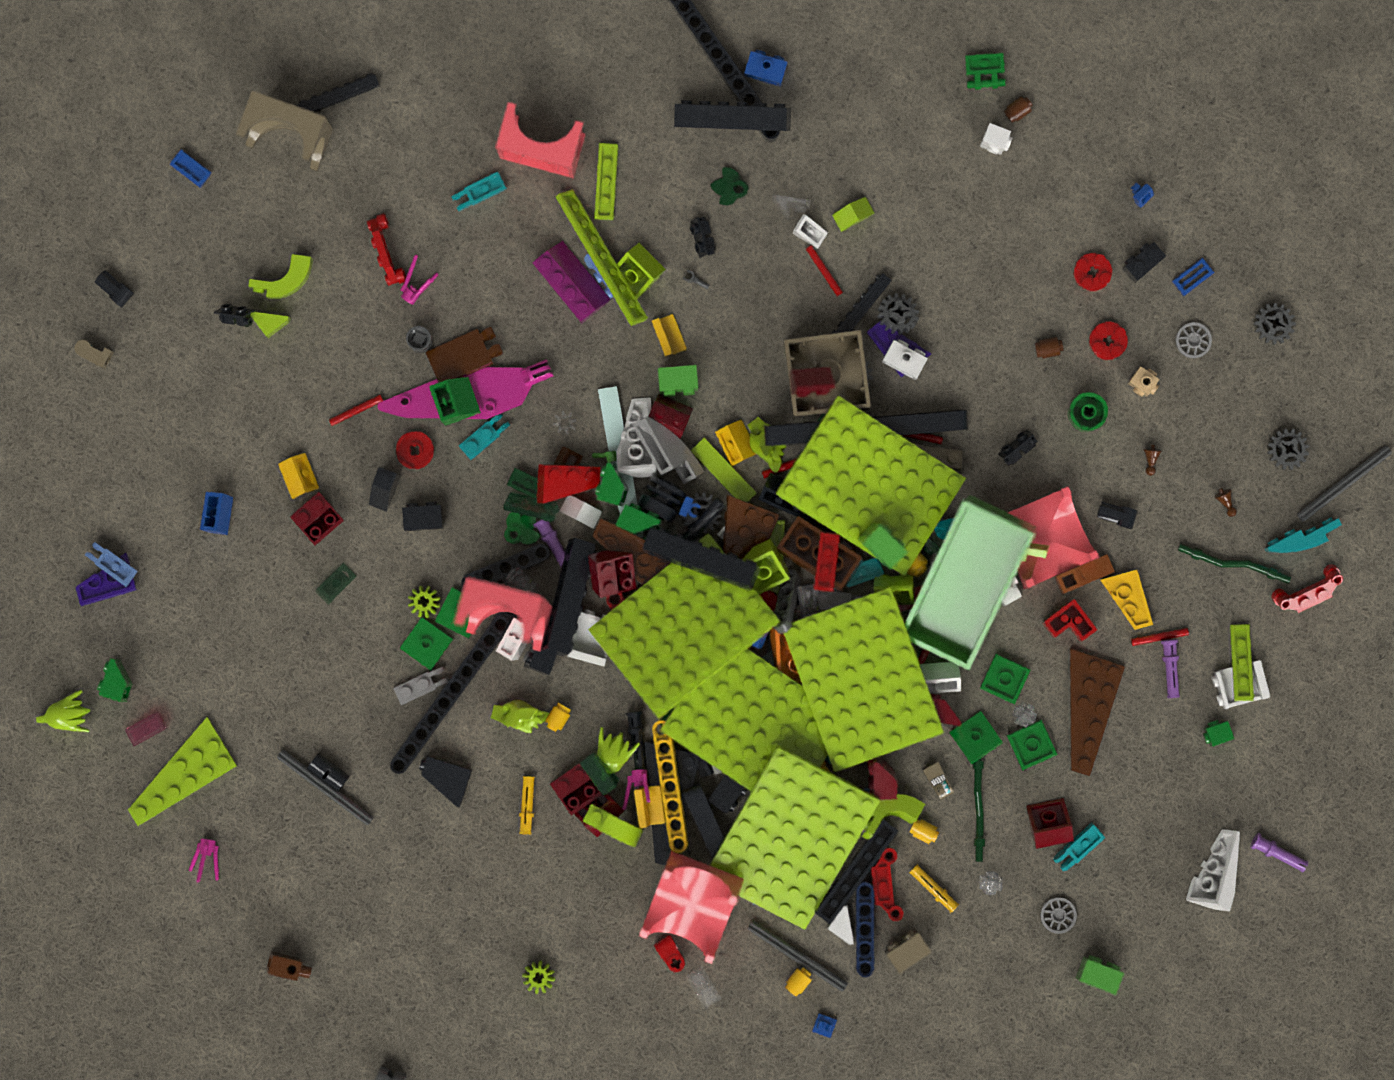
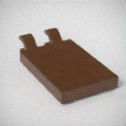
(463, 355)

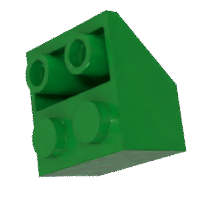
(454, 400)
(613, 487)
(635, 520)
(116, 681)

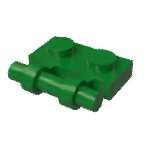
(983, 65)

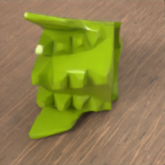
(770, 454)
(66, 714)
(519, 715)
(614, 750)

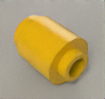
(558, 717)
(924, 831)
(798, 981)

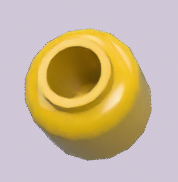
(919, 566)

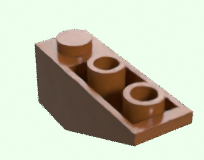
(1084, 574)

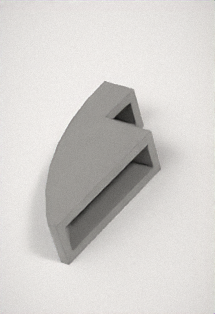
(667, 450)

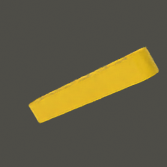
(667, 795)

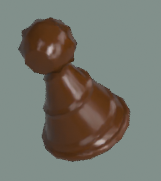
(1151, 456)
(1224, 498)

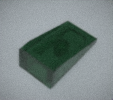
(335, 584)
(599, 773)

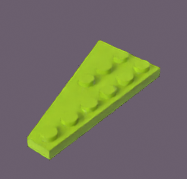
(191, 768)

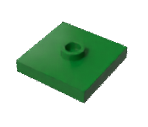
(449, 611)
(426, 643)
(1005, 679)
(976, 737)
(1031, 745)

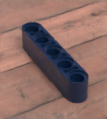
(865, 938)

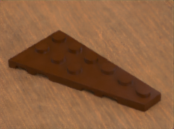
(746, 526)
(617, 539)
(1092, 695)

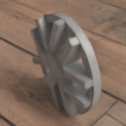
(1193, 340)
(1058, 915)

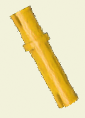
(527, 805)
(950, 904)

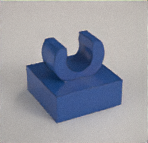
(1142, 194)
(687, 506)
(824, 1025)

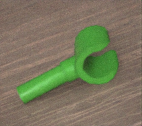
(610, 455)

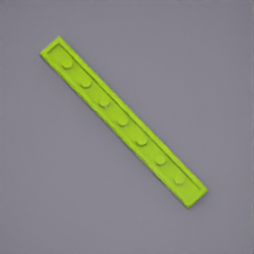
(601, 257)

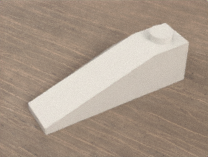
(631, 453)
(1217, 880)

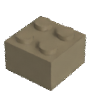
(907, 951)

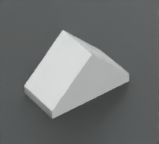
(809, 231)
(581, 511)
(841, 926)

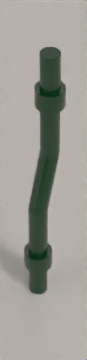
(1270, 573)
(979, 842)

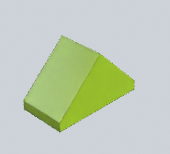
(853, 214)
(270, 322)

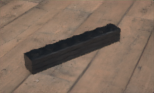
(340, 94)
(864, 305)

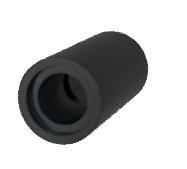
(328, 772)

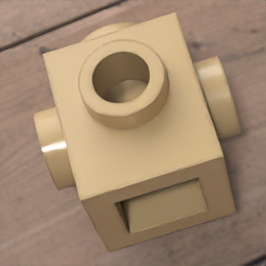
(1138, 385)

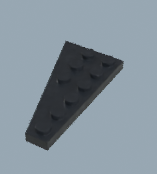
(687, 770)

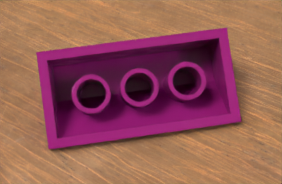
(571, 281)

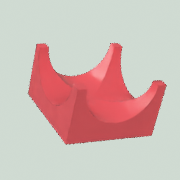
(555, 157)
(1061, 530)
(484, 599)
(693, 903)

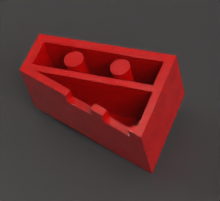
(565, 480)

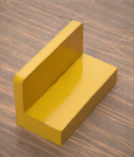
(669, 335)
(735, 442)
(298, 475)
(649, 812)

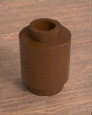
(1018, 109)
(1049, 347)

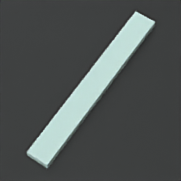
(613, 428)

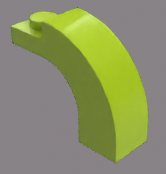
(295, 278)
(904, 807)
(613, 826)

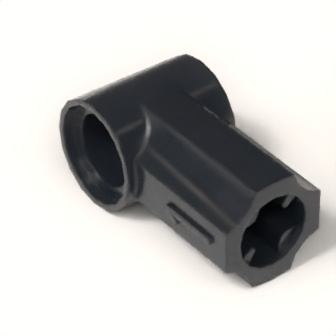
(117, 291)
(1122, 515)

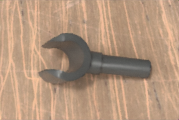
(694, 279)

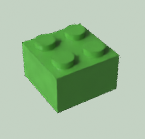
(678, 380)
(882, 545)
(1099, 975)

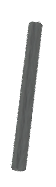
(1344, 483)
(324, 787)
(797, 956)

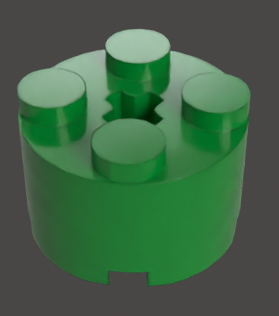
(1089, 401)

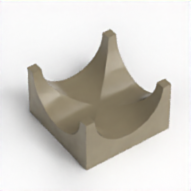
(268, 114)
(847, 362)

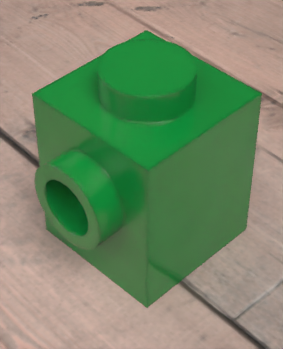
(1217, 733)

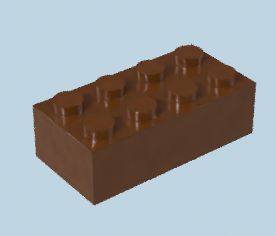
(802, 547)

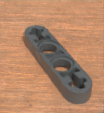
(786, 616)

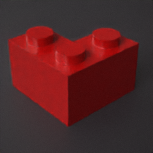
(1070, 617)

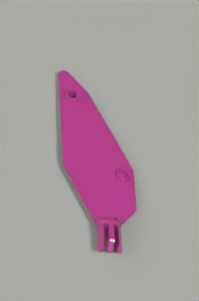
(494, 388)

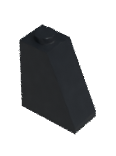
(383, 488)
(446, 778)

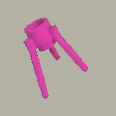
(412, 293)
(639, 778)
(205, 848)

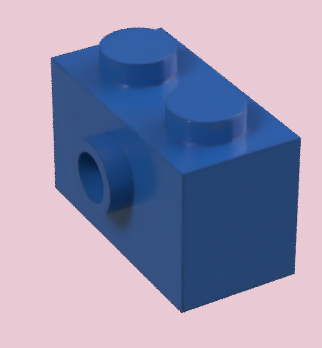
(765, 68)
(216, 513)

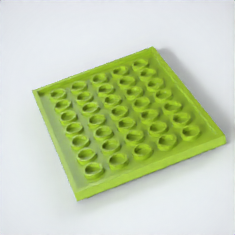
(867, 474)
(680, 632)
(863, 679)
(743, 717)
(794, 836)

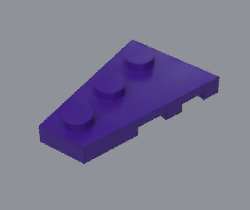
(884, 339)
(103, 586)

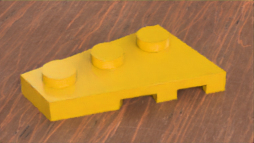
(1130, 597)

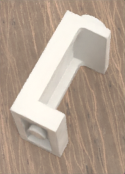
(585, 645)
(1224, 682)

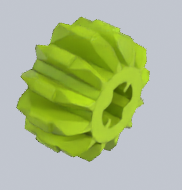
(420, 607)
(545, 979)

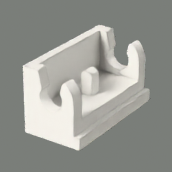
(511, 643)

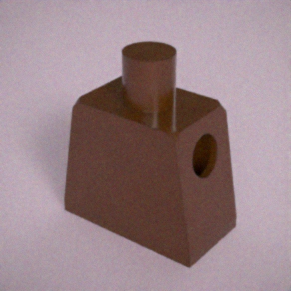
(279, 963)

